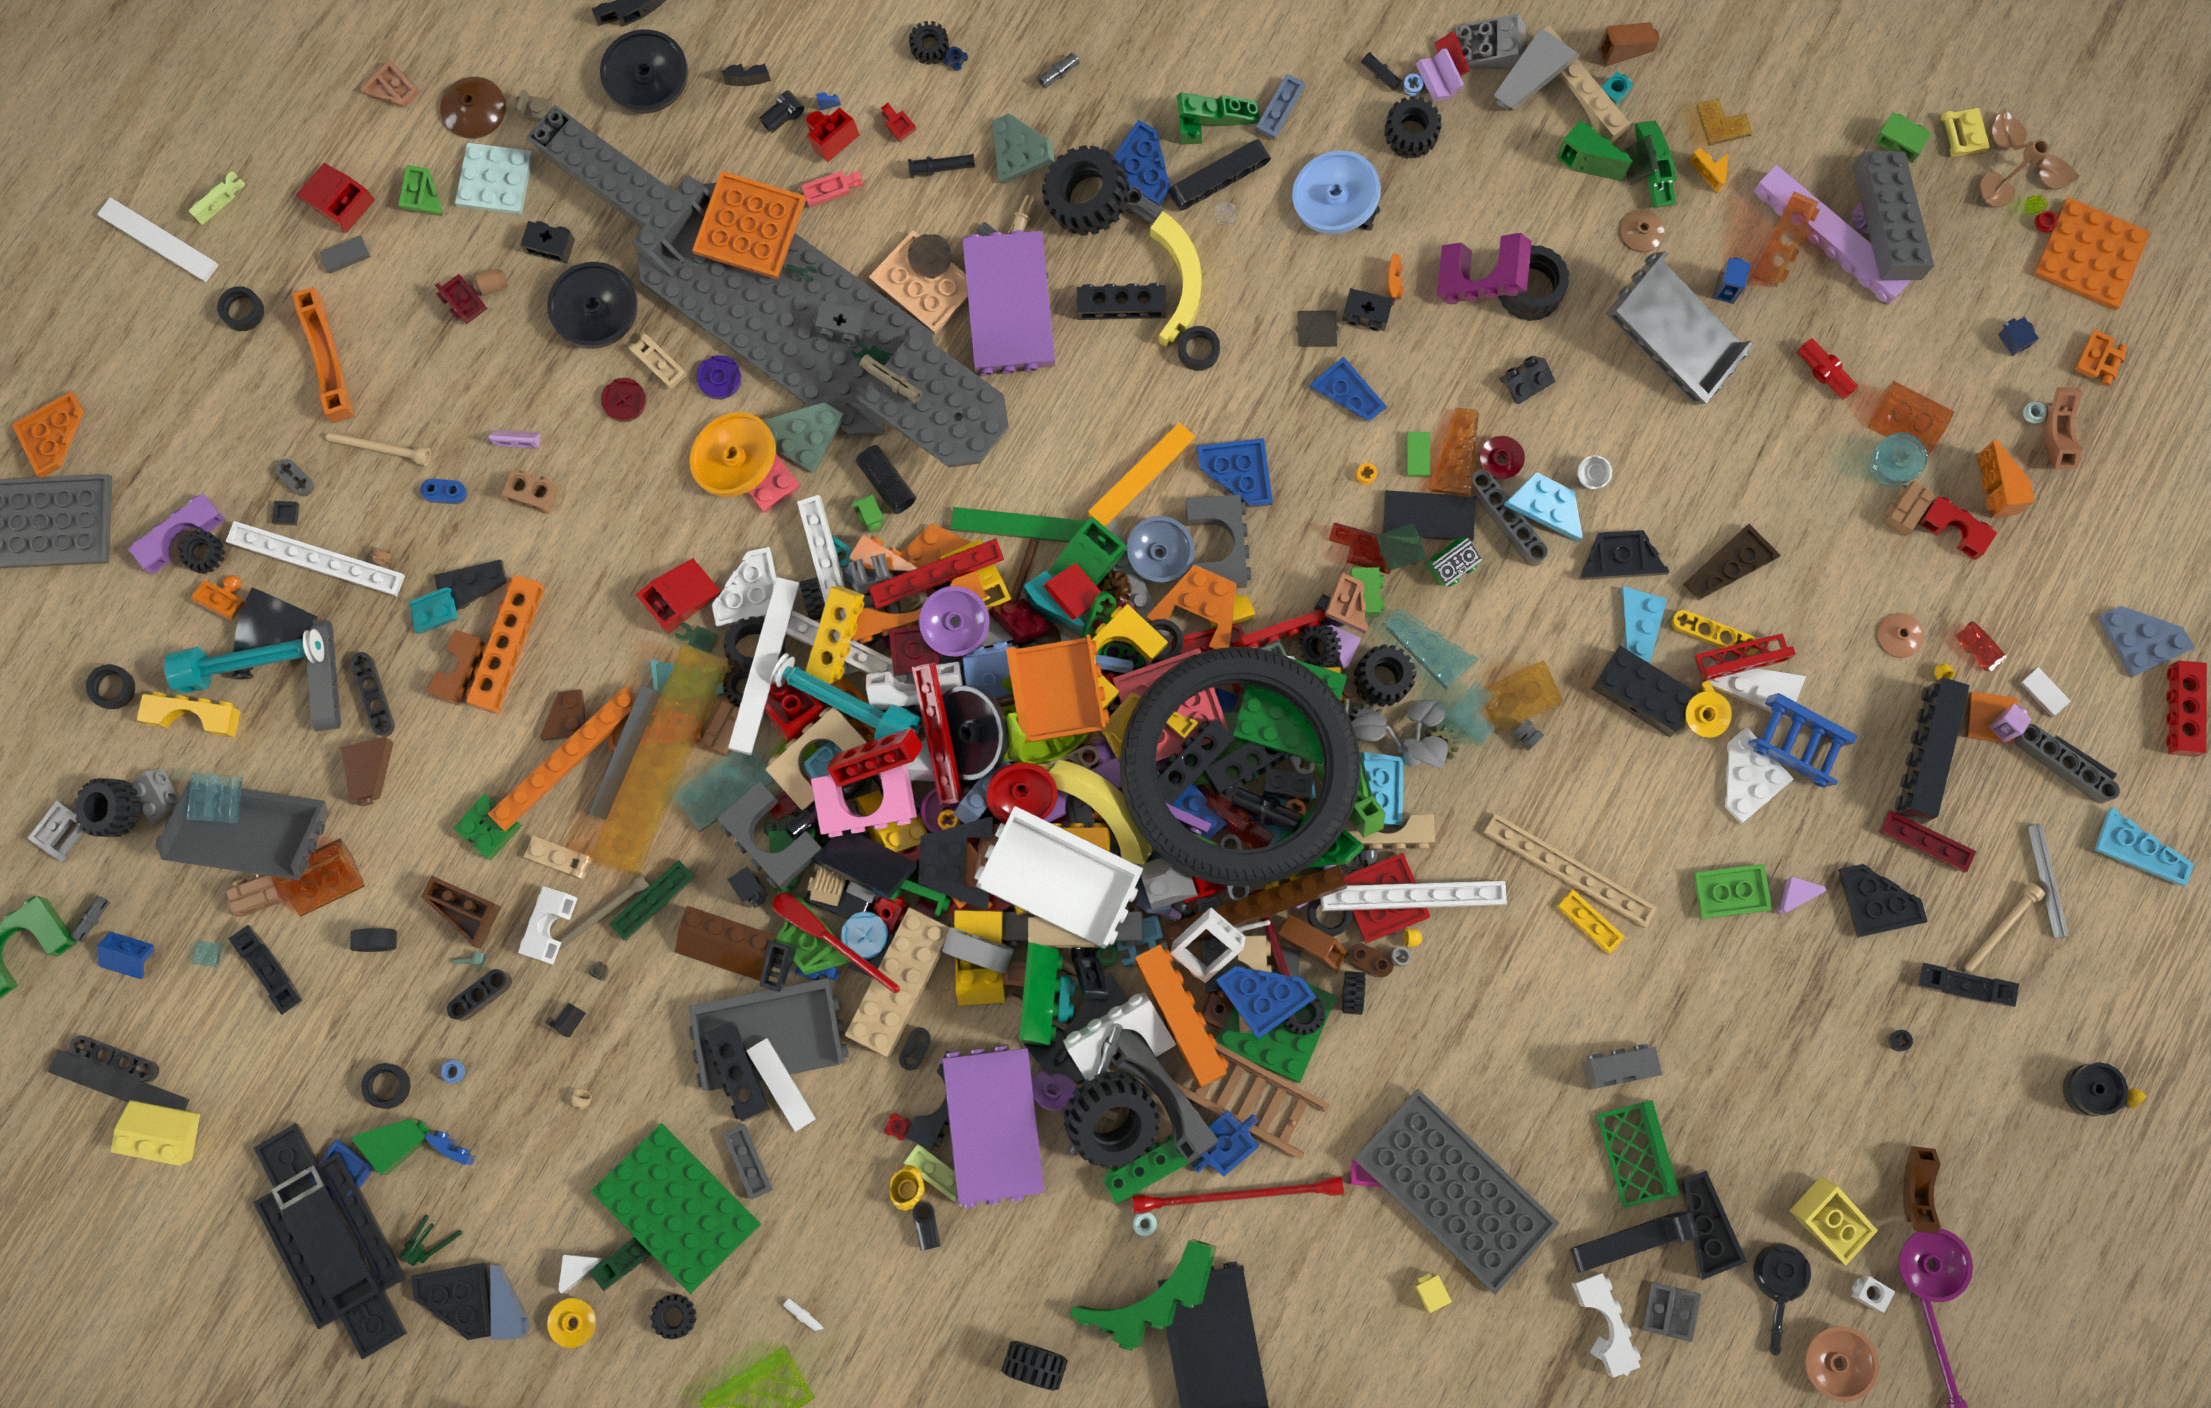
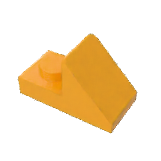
(1712, 172)

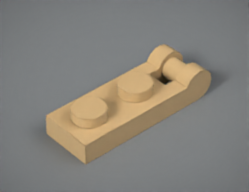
(657, 361)
(557, 857)

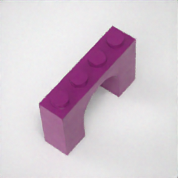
(1506, 279)

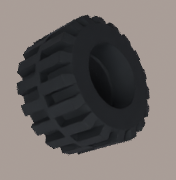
(1416, 111)
(1396, 663)
(92, 807)
(1034, 1365)

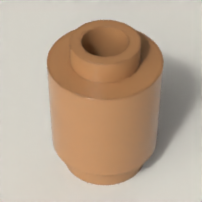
(490, 281)

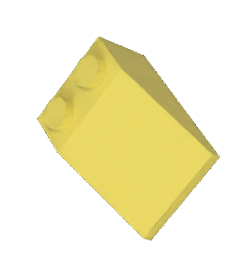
(1833, 1220)

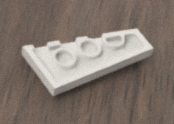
(1757, 684)

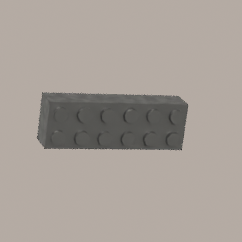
(1893, 215)

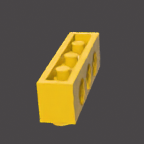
(831, 620)

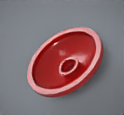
(1036, 796)

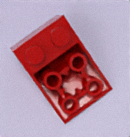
(336, 196)
(678, 594)

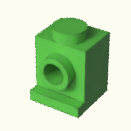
(869, 513)

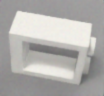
(1218, 927)

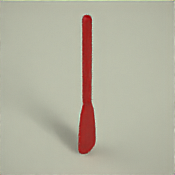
(801, 917)

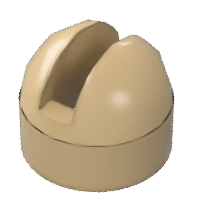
(581, 1098)

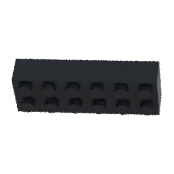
(1932, 750)

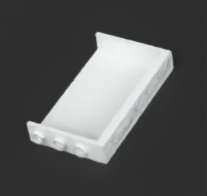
(1059, 877)

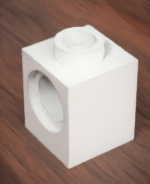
(1882, 1293)

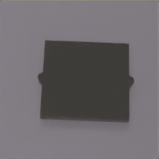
(1643, 158)
(1317, 328)

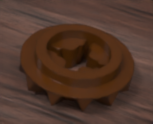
(1117, 579)

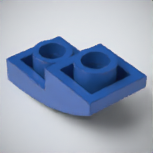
(444, 1145)

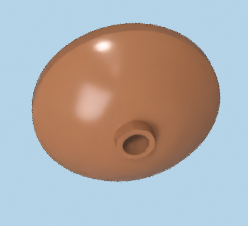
(1857, 1366)

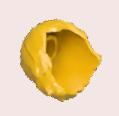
(906, 1187)

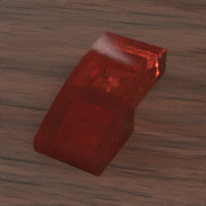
(1981, 645)

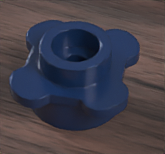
(955, 52)

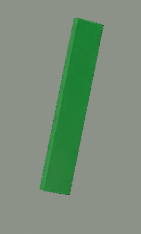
(1015, 524)

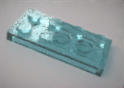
(721, 787)

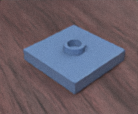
(987, 672)

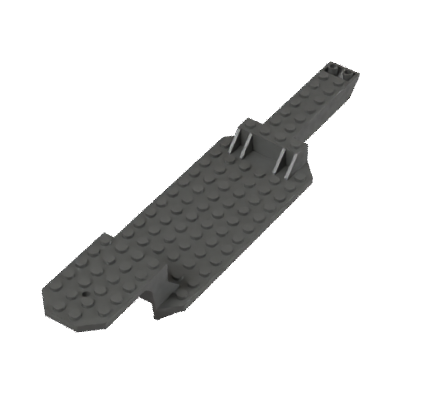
(776, 319)

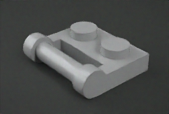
(53, 827)

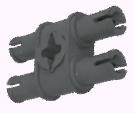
(861, 582)

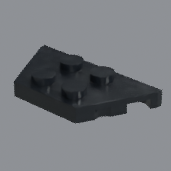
(1622, 556)

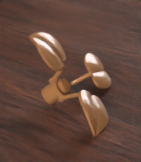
(2010, 132)

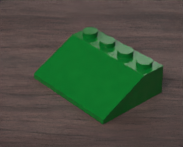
(1039, 995)

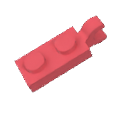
(830, 187)

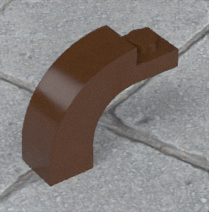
(1918, 1189)

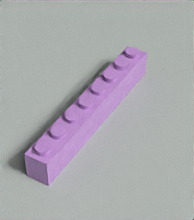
(1831, 235)

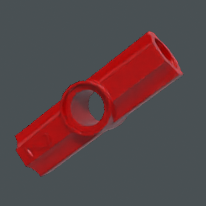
(1827, 368)

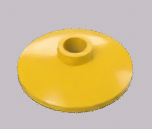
(1719, 714)
(559, 1323)

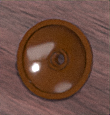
(477, 117)

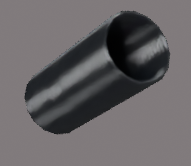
(883, 478)

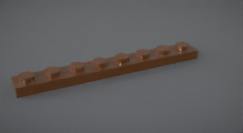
(1267, 902)

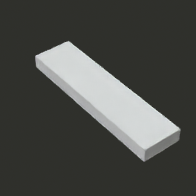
(781, 1084)

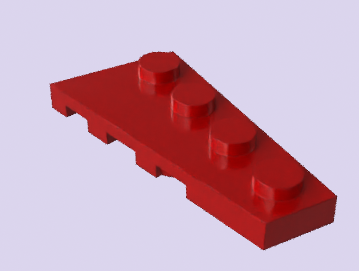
(1276, 632)

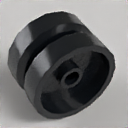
(2095, 1089)

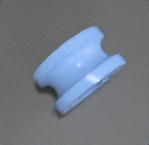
(1413, 78)

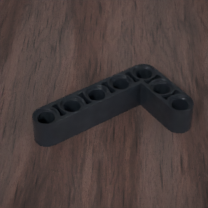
(1630, 1241)

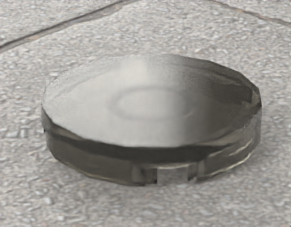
(929, 255)

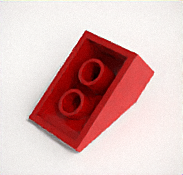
(791, 710)

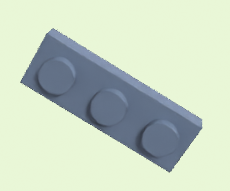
(1280, 106)

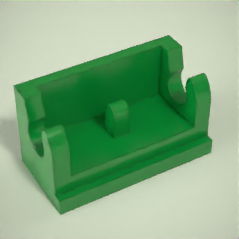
(1189, 132)

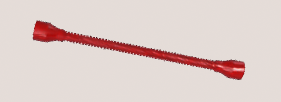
(1330, 1186)

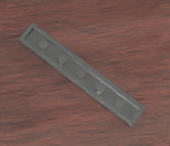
(624, 751)

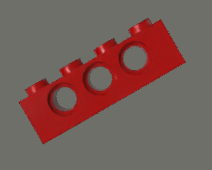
(2195, 699)
(875, 757)

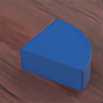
(827, 101)

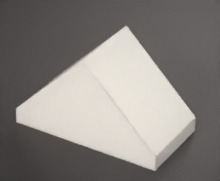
(575, 1269)

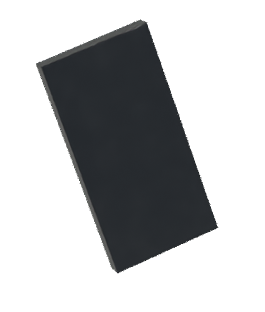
(1432, 514)
(866, 863)

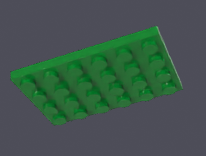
(676, 1208)

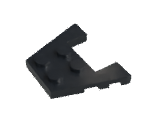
(945, 859)

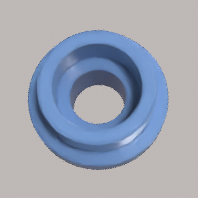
(445, 1071)

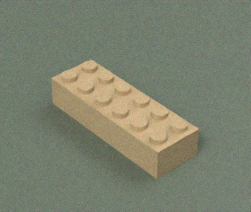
(909, 964)

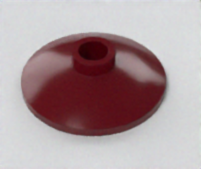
(1502, 447)

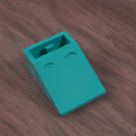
(1048, 607)

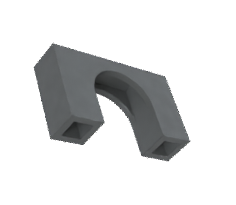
(1227, 513)
(741, 822)

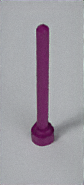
(1954, 1400)

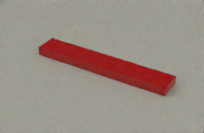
(935, 573)
(937, 733)

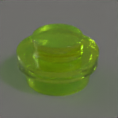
(2035, 204)

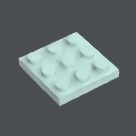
(494, 178)

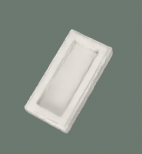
(2045, 692)

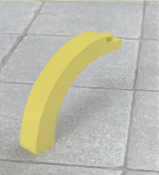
(1180, 247)
(1107, 802)

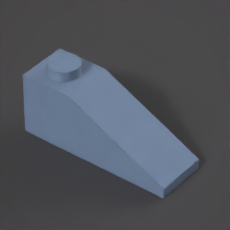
(507, 1312)

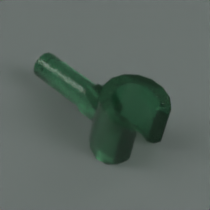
(802, 271)

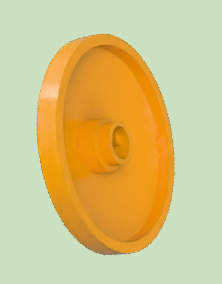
(732, 454)

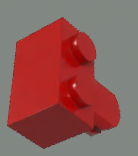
(831, 133)

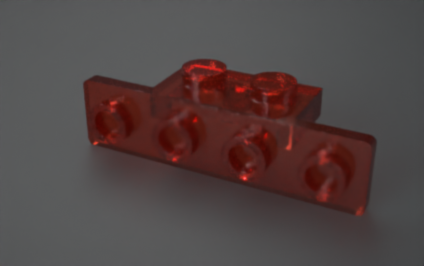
(1363, 547)
(1238, 820)

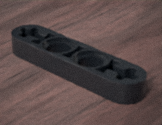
(375, 693)
(114, 1058)

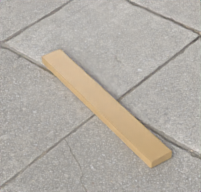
(1569, 870)

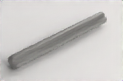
(2048, 880)

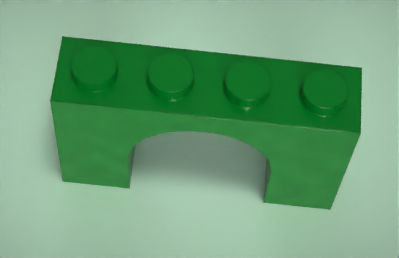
(46, 925)

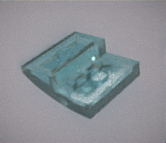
(214, 798)

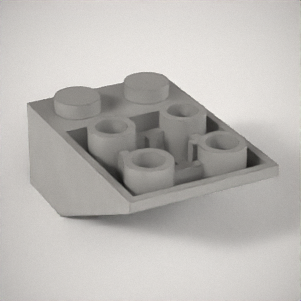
(1493, 42)

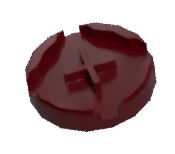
(623, 400)

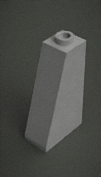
(1535, 68)

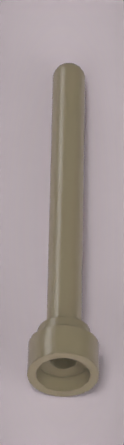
(637, 885)

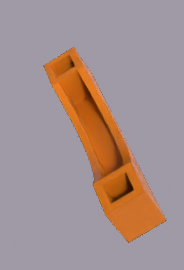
(332, 383)
(874, 621)

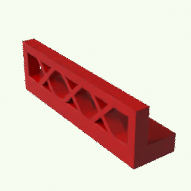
(1744, 662)

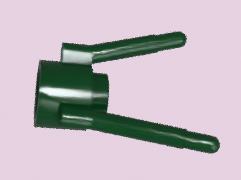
(415, 1249)

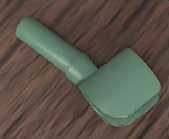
(477, 959)

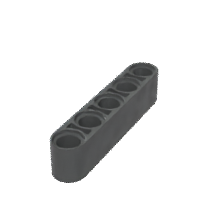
(1509, 529)
(324, 683)
(2077, 764)

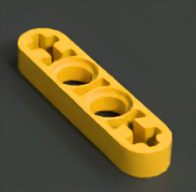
(1715, 630)

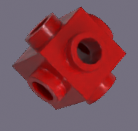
(891, 911)

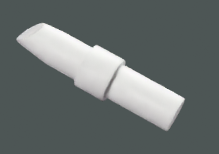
(802, 1315)

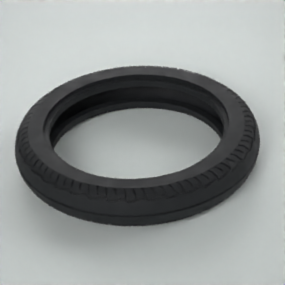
(1308, 695)

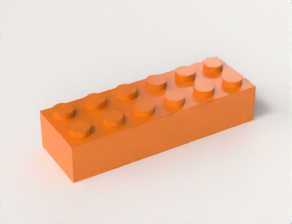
(1180, 1017)

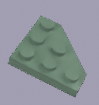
(1019, 148)
(806, 433)

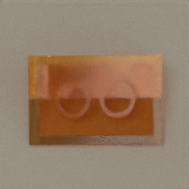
(1910, 413)
(328, 877)

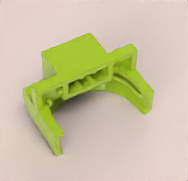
(1034, 752)

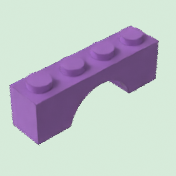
(154, 548)
(1108, 769)

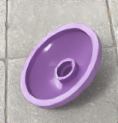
(936, 618)

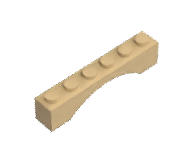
(1601, 110)

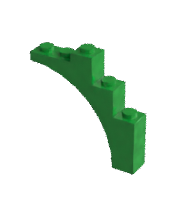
(1185, 1284)

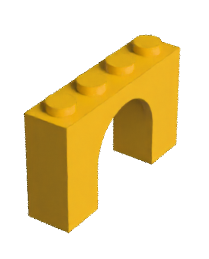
(1133, 629)

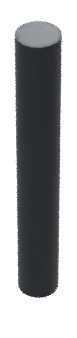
(2101, 767)

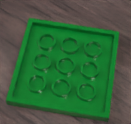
(1278, 724)
(1279, 1048)

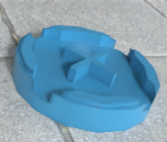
(865, 934)

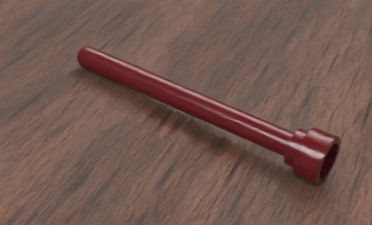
(1275, 947)

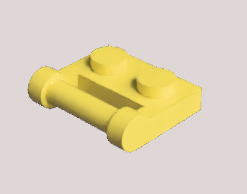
(1971, 132)

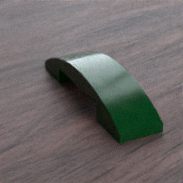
(619, 1264)

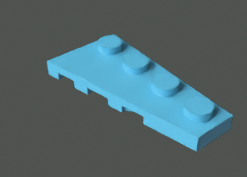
(2128, 843)

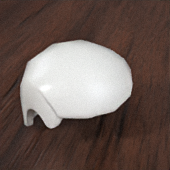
(1594, 472)

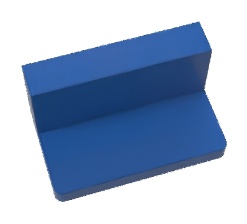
(124, 954)

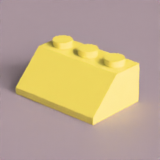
(156, 1133)

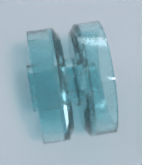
(1885, 457)

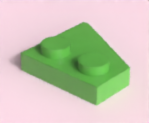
(419, 192)

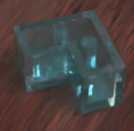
(1466, 713)

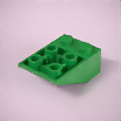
(1592, 154)
(1094, 551)

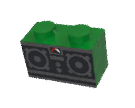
(1453, 562)

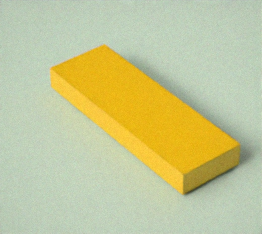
(1590, 921)

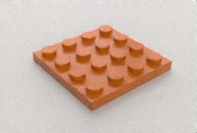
(749, 225)
(2092, 253)

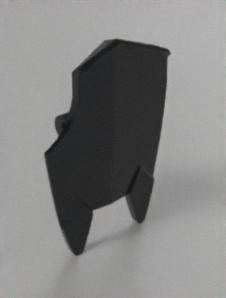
(1056, 1058)

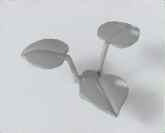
(1429, 751)

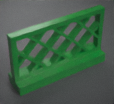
(1658, 1148)

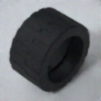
(1556, 270)

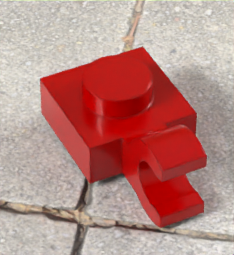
(897, 124)

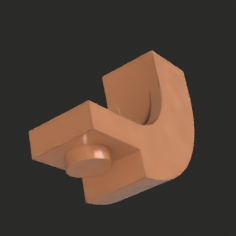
(2060, 434)

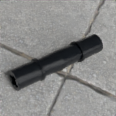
(808, 818)

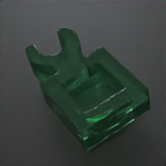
(874, 352)
(699, 639)
(778, 826)

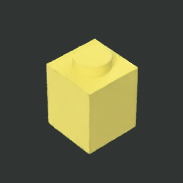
(1432, 1292)

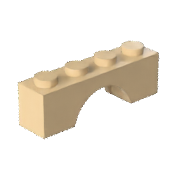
(1417, 832)
(1255, 958)

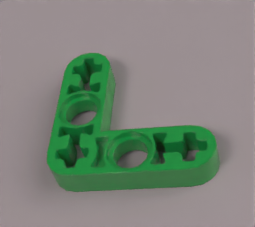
(1109, 609)

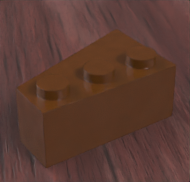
(463, 910)

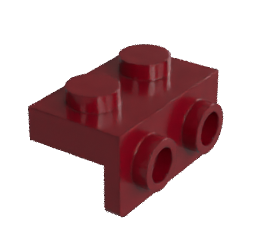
(462, 298)

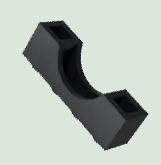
(928, 1129)

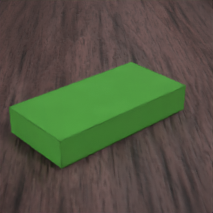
(1418, 454)

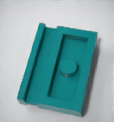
(433, 610)

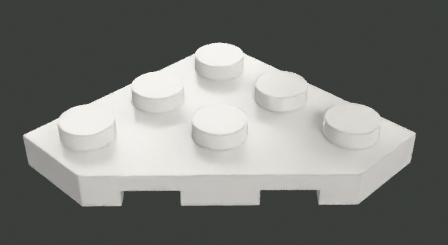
(747, 589)
(1750, 777)

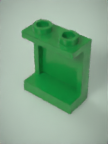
(912, 885)

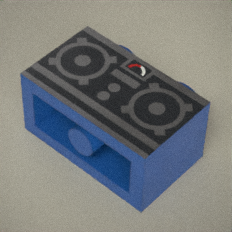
(1731, 280)

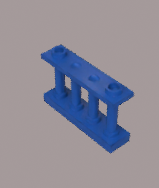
(1819, 727)

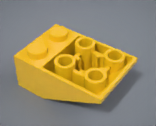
(991, 580)
(978, 984)

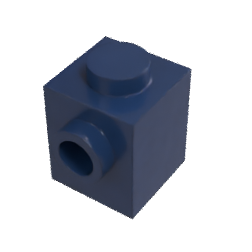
(2018, 335)

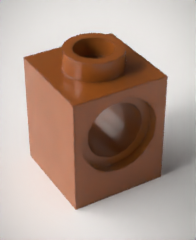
(1015, 975)

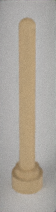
(419, 455)
(2032, 894)

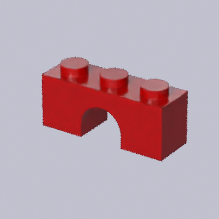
(1975, 535)

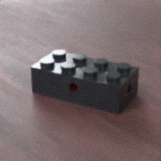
(1644, 691)

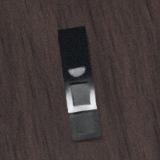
(624, 10)

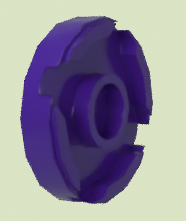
(719, 377)

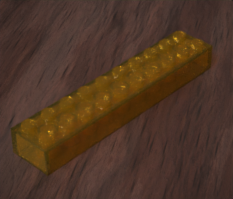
(660, 760)

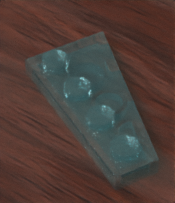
(1437, 655)

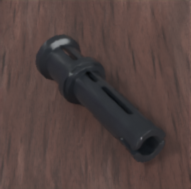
(930, 165)

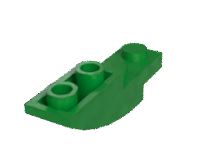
(1219, 111)
(1662, 180)

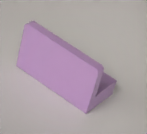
(1440, 76)

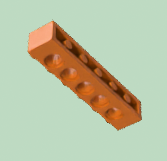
(509, 655)

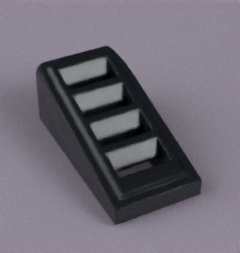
(787, 959)

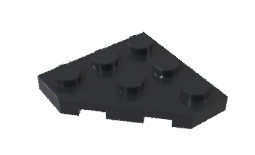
(1878, 903)
(457, 1298)

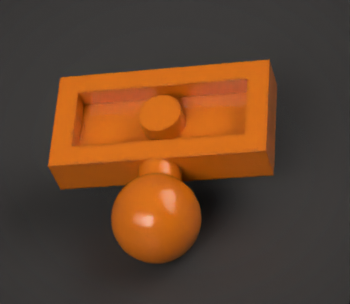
(220, 599)

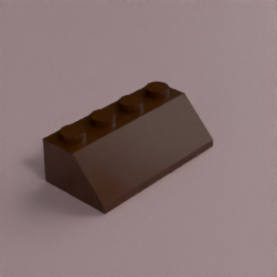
(723, 943)

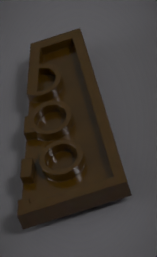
(1735, 560)

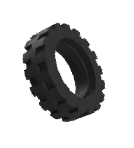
(737, 631)

